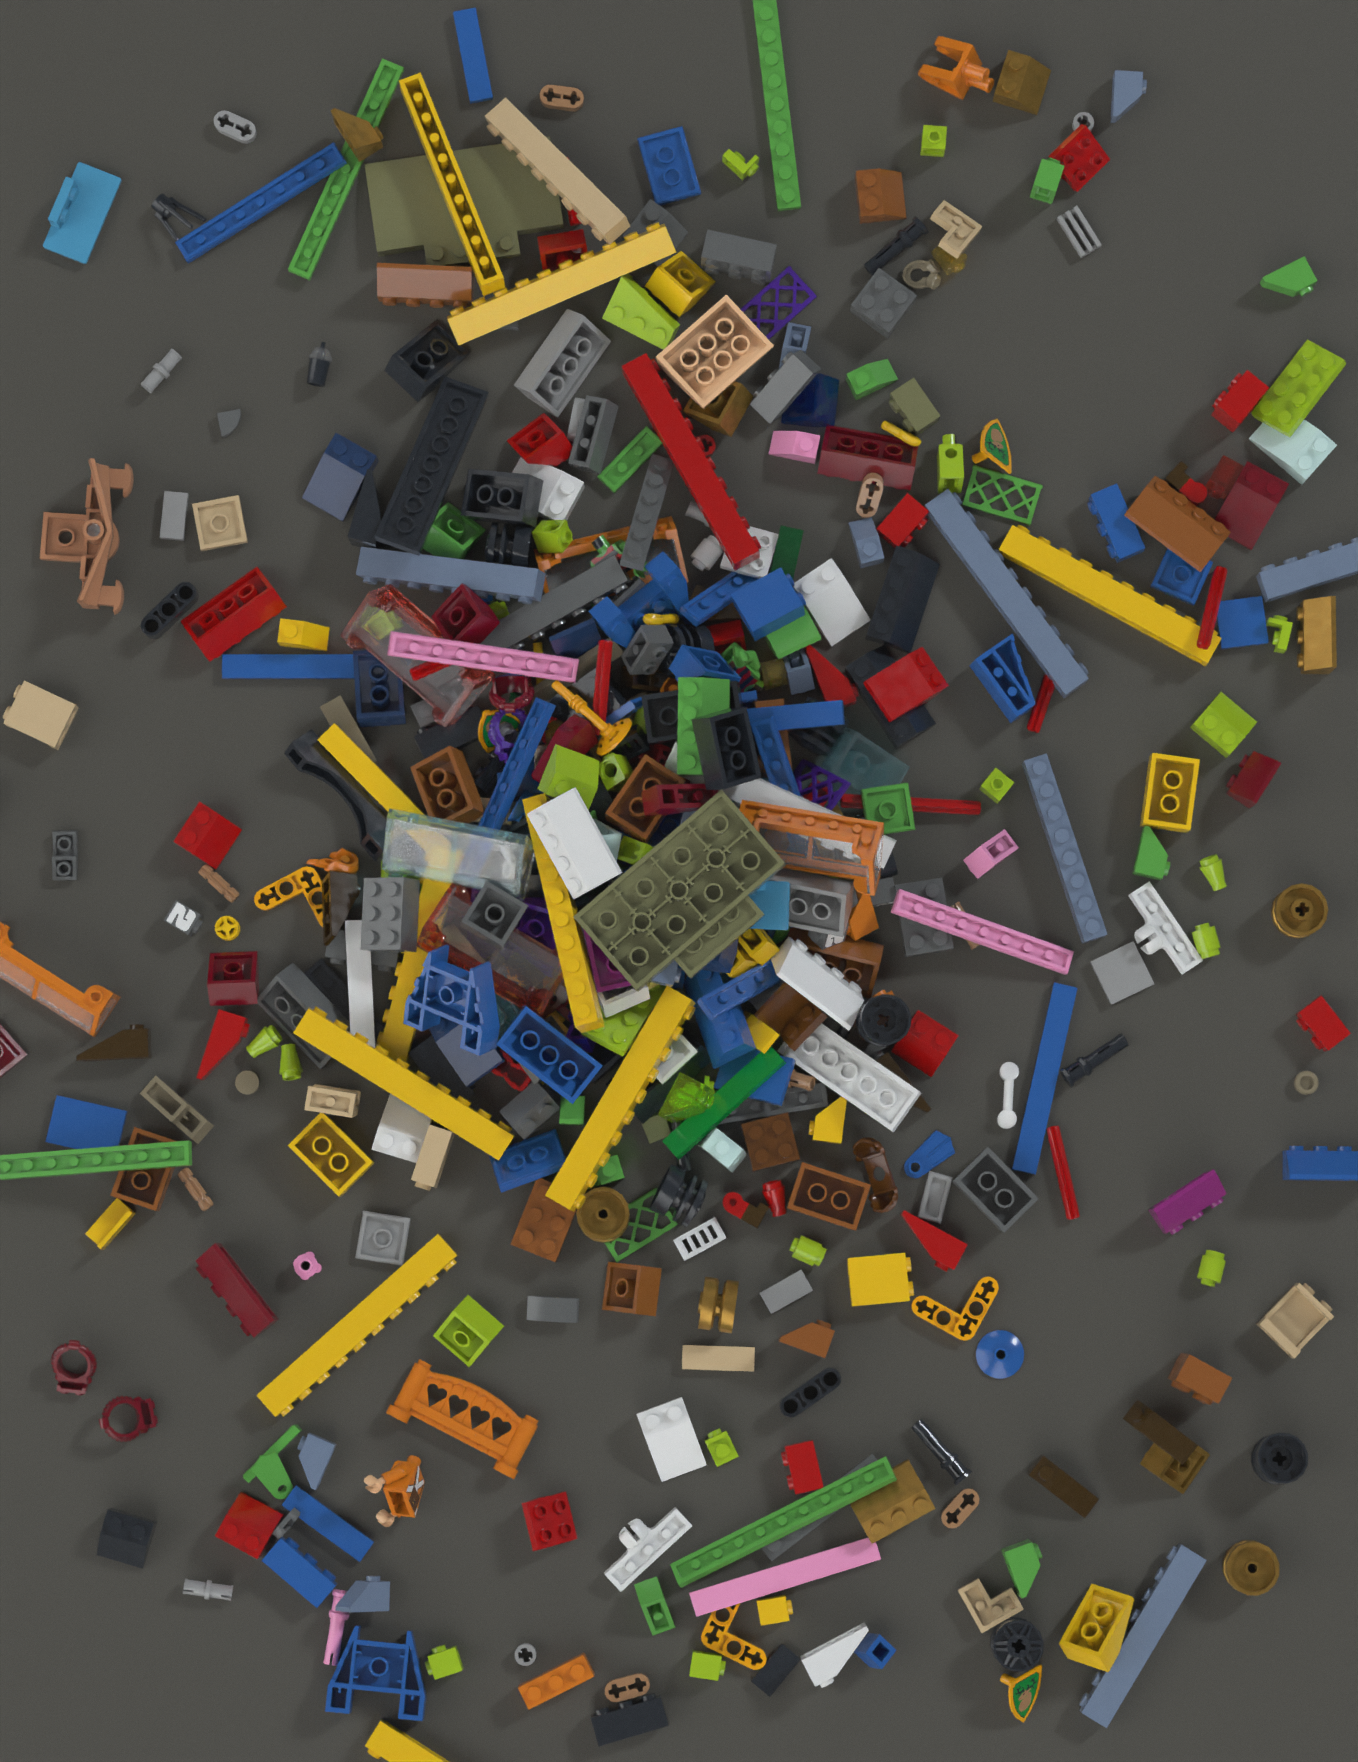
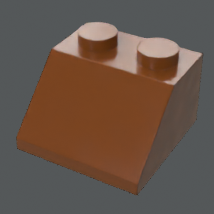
(879, 195)
(631, 1289)
(810, 1338)

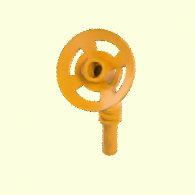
(611, 734)

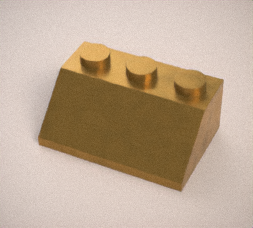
(1317, 635)
(893, 1504)

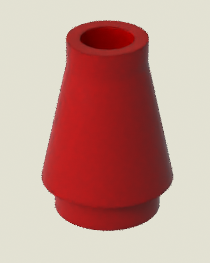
(775, 1196)

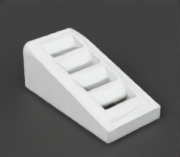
(682, 1249)

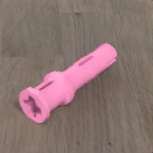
(335, 1629)

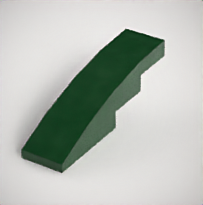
(787, 550)

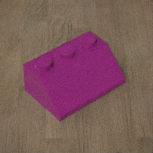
(1188, 1202)

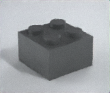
(883, 303)

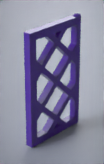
(796, 307)
(832, 797)

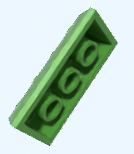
(696, 698)

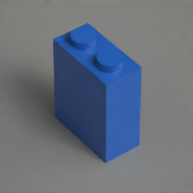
(768, 603)

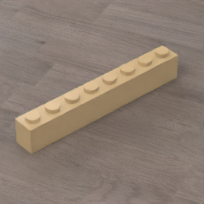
(557, 171)

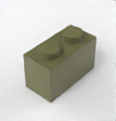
(914, 407)

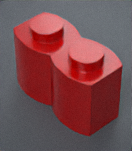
(512, 1073)

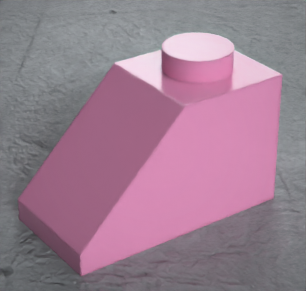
(795, 445)
(990, 854)

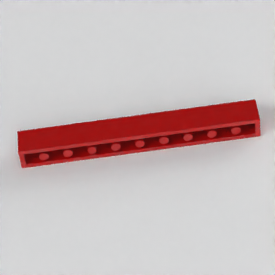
(691, 462)

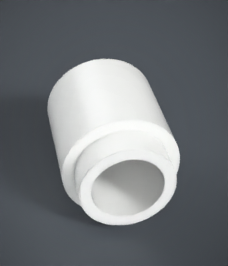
(706, 553)

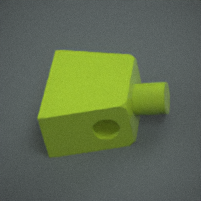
(950, 465)

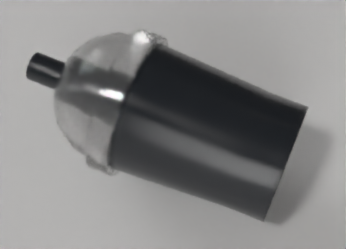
(318, 366)

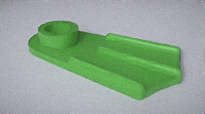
(273, 1475)

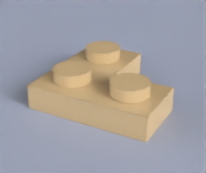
(959, 226)
(989, 1611)

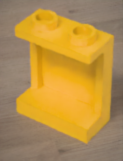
(879, 1279)

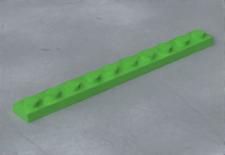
(776, 105)
(342, 180)
(96, 1160)
(783, 1522)

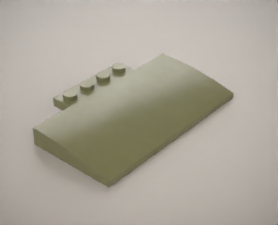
(414, 216)
(684, 895)

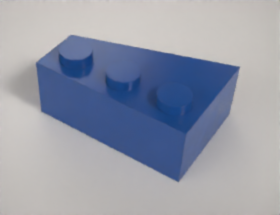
(1004, 678)

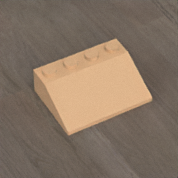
(713, 352)

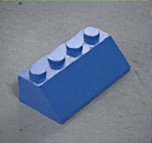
(726, 1035)
(548, 1054)
(1320, 1164)

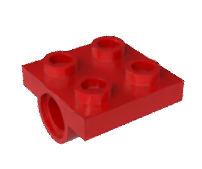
(1080, 156)
(549, 1521)

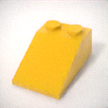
(1098, 1628)

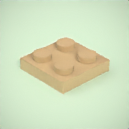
(220, 523)

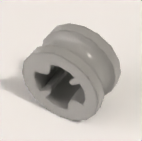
(1083, 115)
(508, 732)
(530, 1648)

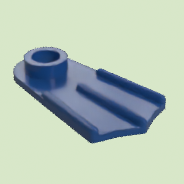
(930, 1154)

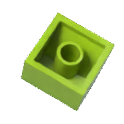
(1223, 724)
(570, 770)
(468, 1330)

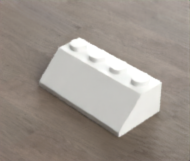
(574, 843)
(818, 982)

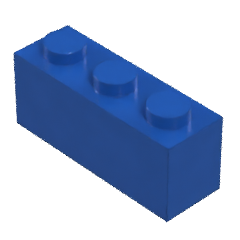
(1119, 530)
(300, 1571)

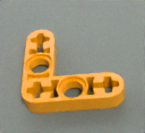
(298, 888)
(955, 1318)
(725, 1637)

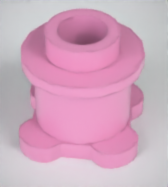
(314, 1266)

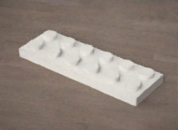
(854, 1076)

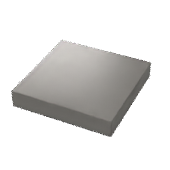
(1122, 972)
(383, 1238)

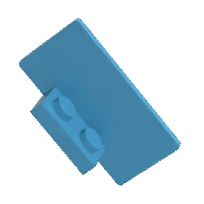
(80, 212)
(774, 902)

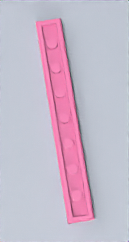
(482, 656)
(982, 931)
(784, 1576)

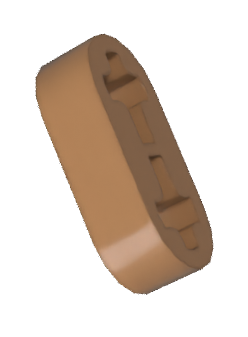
(562, 92)
(874, 496)
(965, 1511)
(628, 1693)

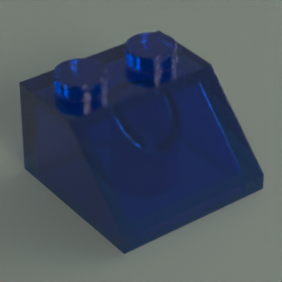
(815, 404)

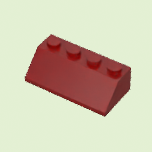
(233, 614)

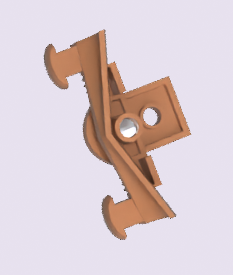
(93, 536)

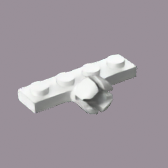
(1162, 929)
(645, 1546)

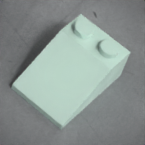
(1298, 454)

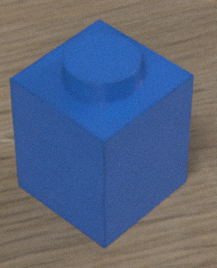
(875, 1650)

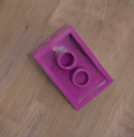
(604, 971)

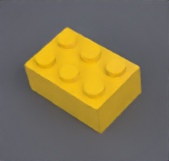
(1169, 792)
(331, 1154)

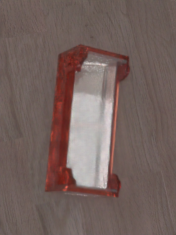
(388, 610)
(521, 972)

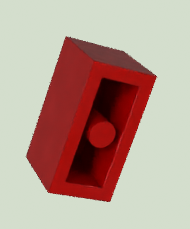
(902, 522)
(1322, 1024)
(803, 1467)

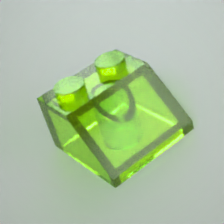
(686, 1099)

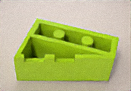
(639, 314)

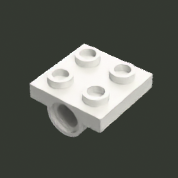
(761, 566)

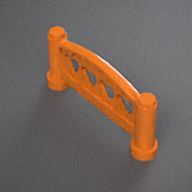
(414, 1401)

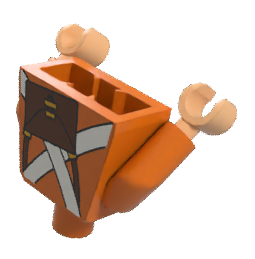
(401, 1487)

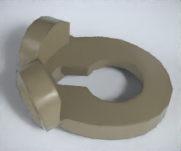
(931, 281)

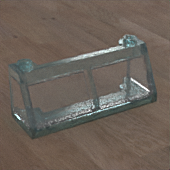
(456, 853)

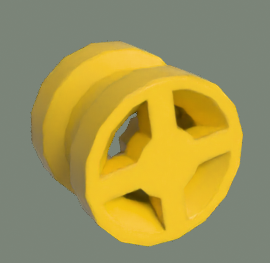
(223, 927)

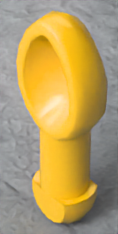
(905, 436)
(657, 619)

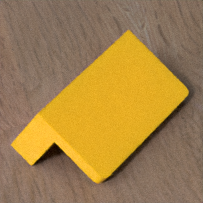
(110, 1223)

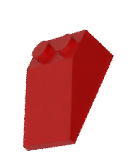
(906, 684)

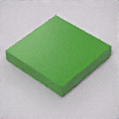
(889, 805)

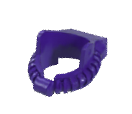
(502, 747)

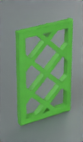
(1008, 514)
(655, 1232)

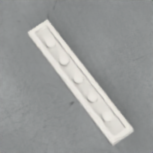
(359, 983)

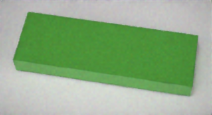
(630, 460)
(278, 1446)

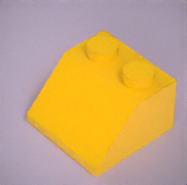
(679, 283)

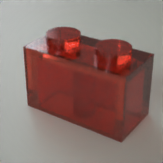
(1223, 478)

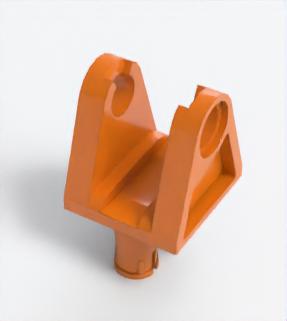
(965, 75)

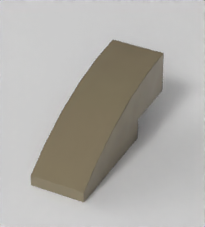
(338, 713)
(177, 1109)

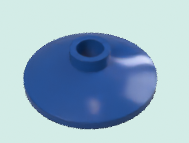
(987, 1350)

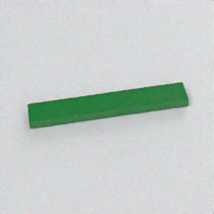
(725, 1102)

